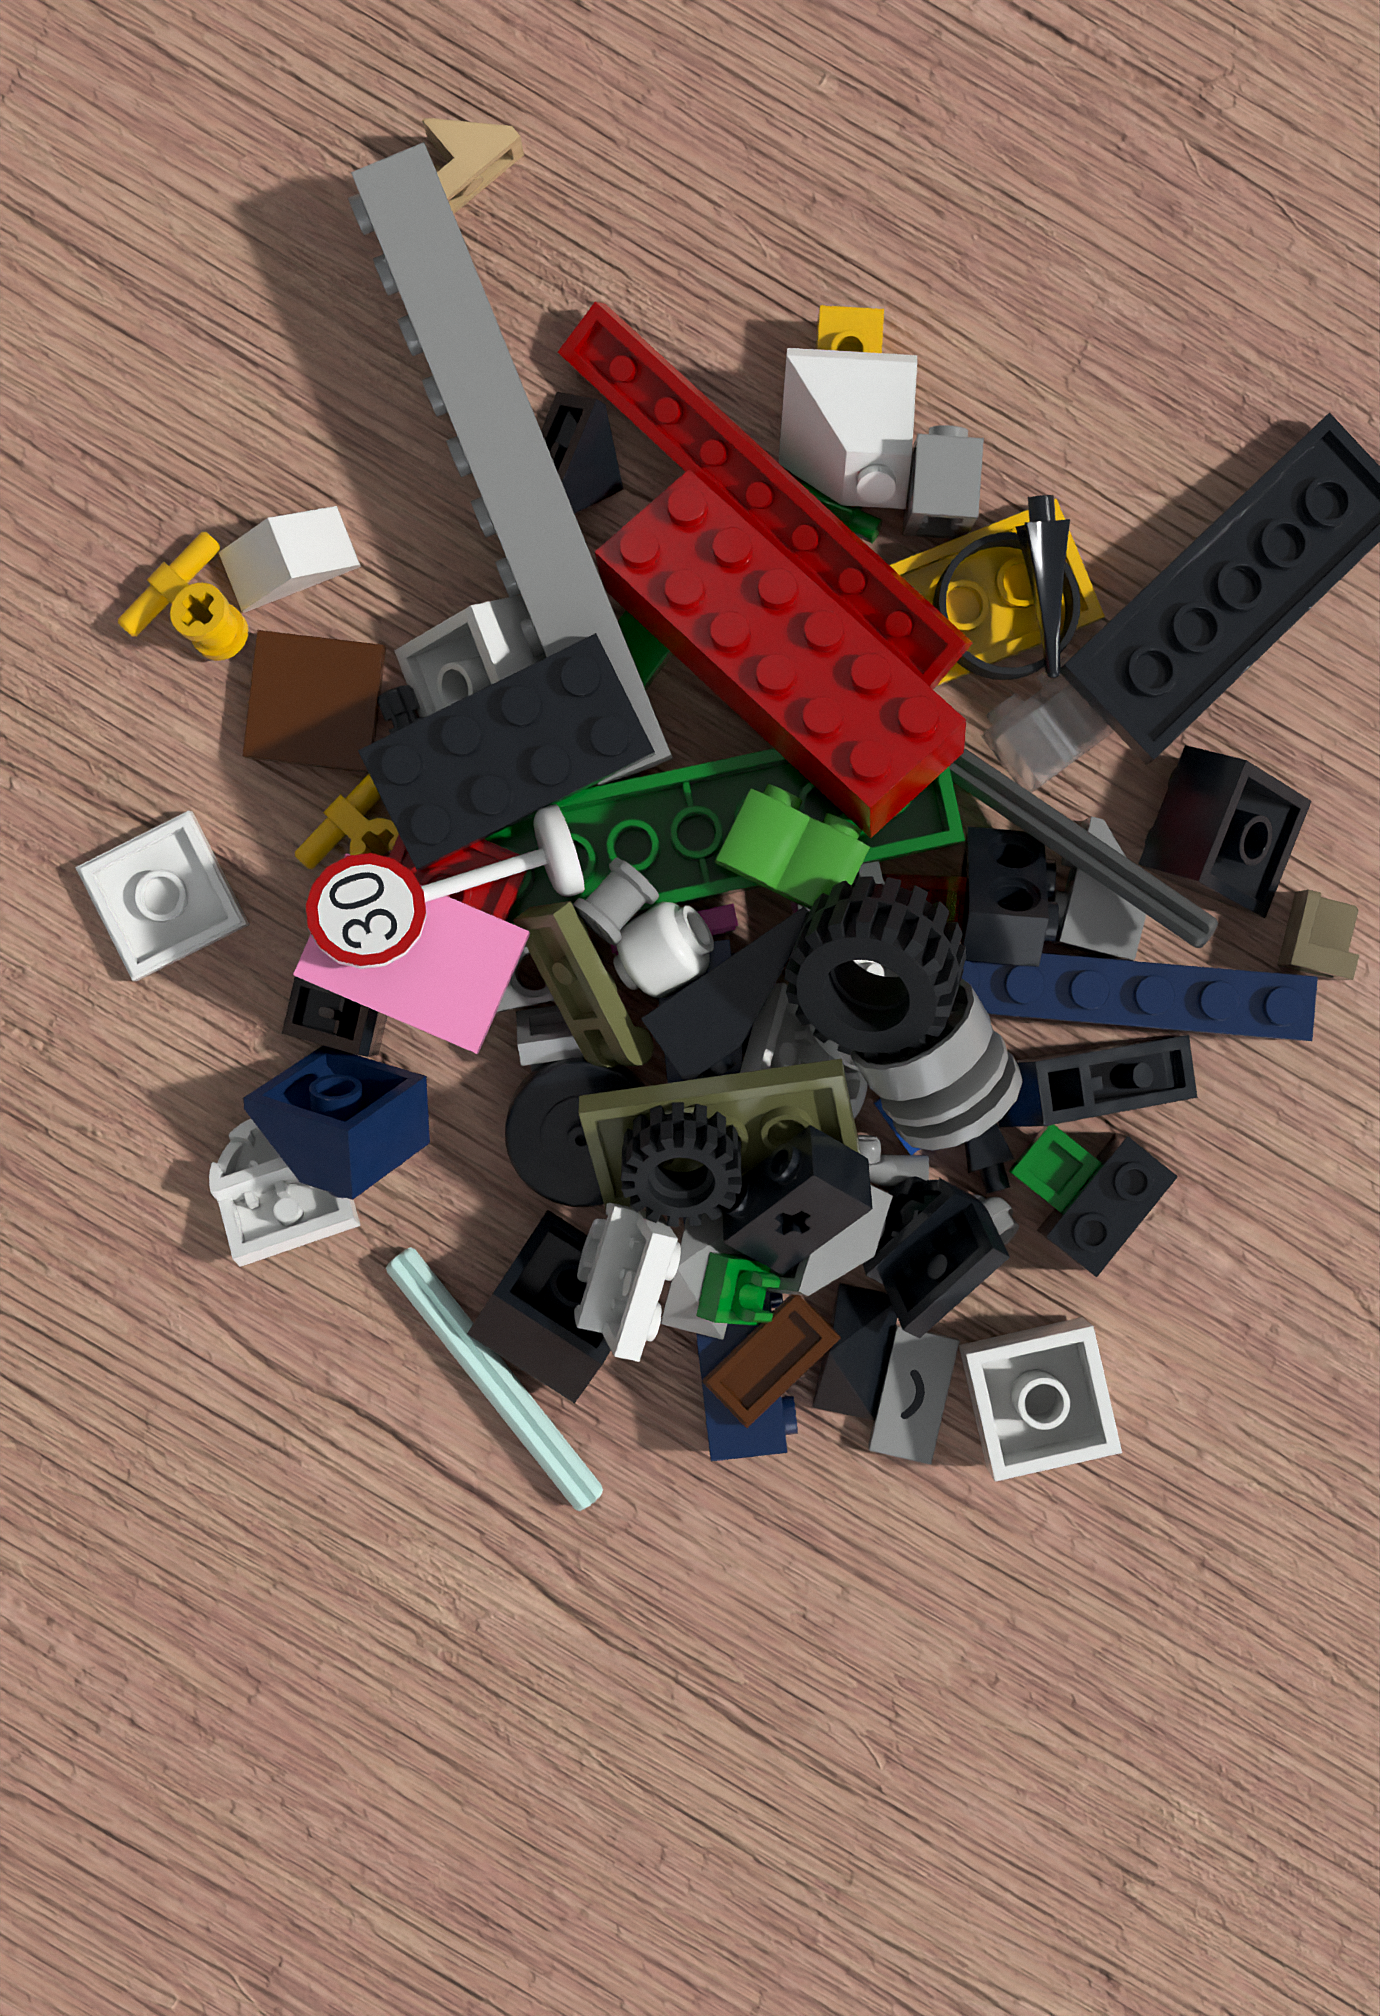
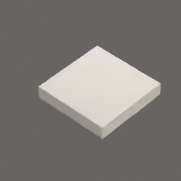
(162, 896)

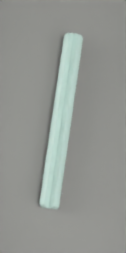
(495, 1380)

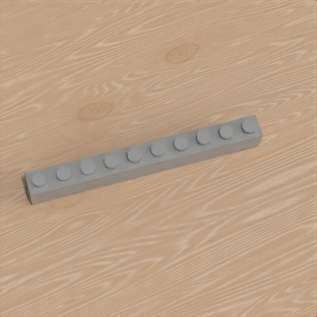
(492, 421)

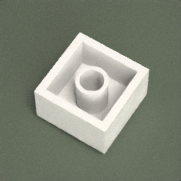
(1040, 1399)

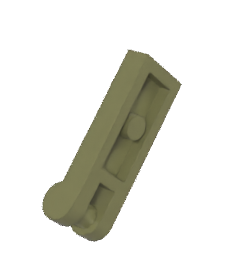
(583, 987)

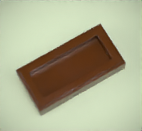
(771, 1359)

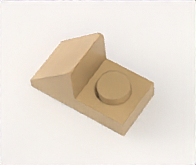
(474, 155)

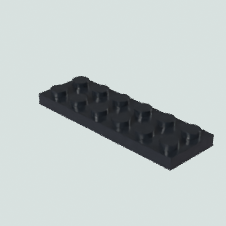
(1232, 591)

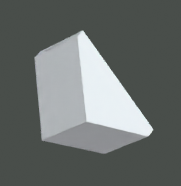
(288, 556)

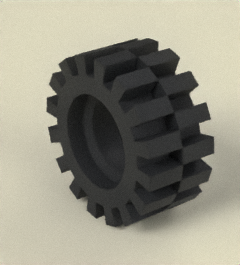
(681, 1137)

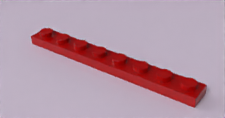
(761, 491)

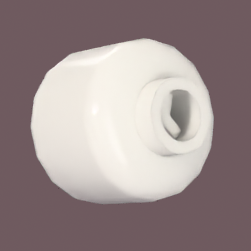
(663, 950)

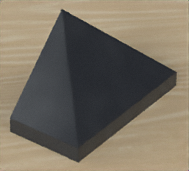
(582, 449)
(857, 1363)

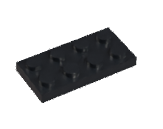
(506, 752)

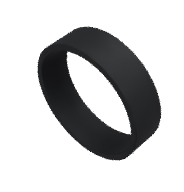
(1071, 600)

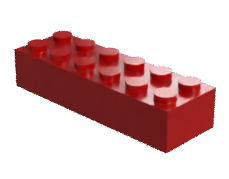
(781, 653)

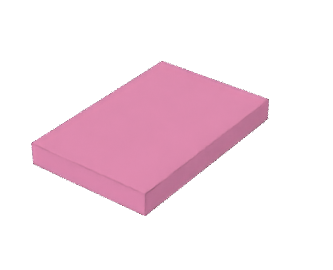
(444, 982)

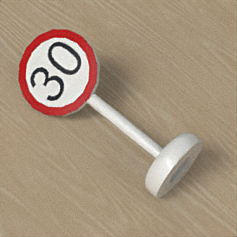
(374, 910)

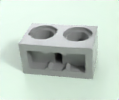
(943, 483)

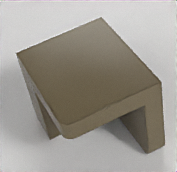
(1320, 937)

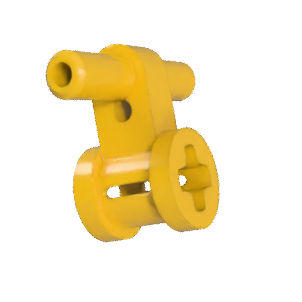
(196, 609)
(347, 818)

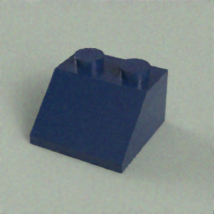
(342, 1119)

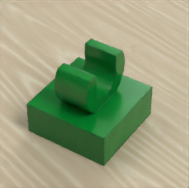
(1054, 1167)
(735, 1290)

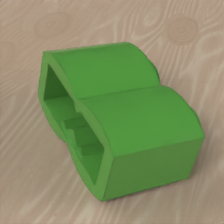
(790, 850)

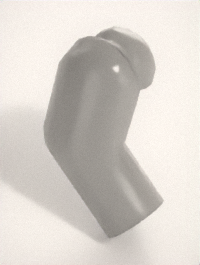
(891, 1169)

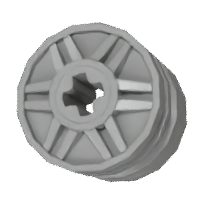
(952, 1085)

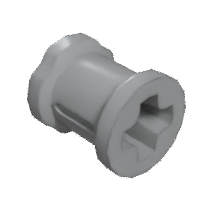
(615, 901)

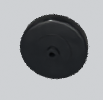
(547, 1133)

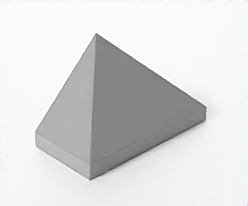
(688, 1281)

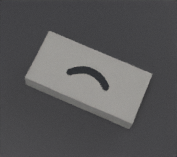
(913, 1395)

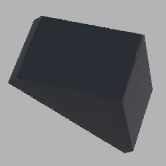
(333, 1020)

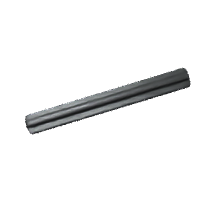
(1083, 850)

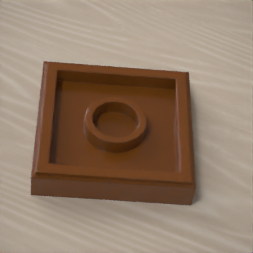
(313, 700)

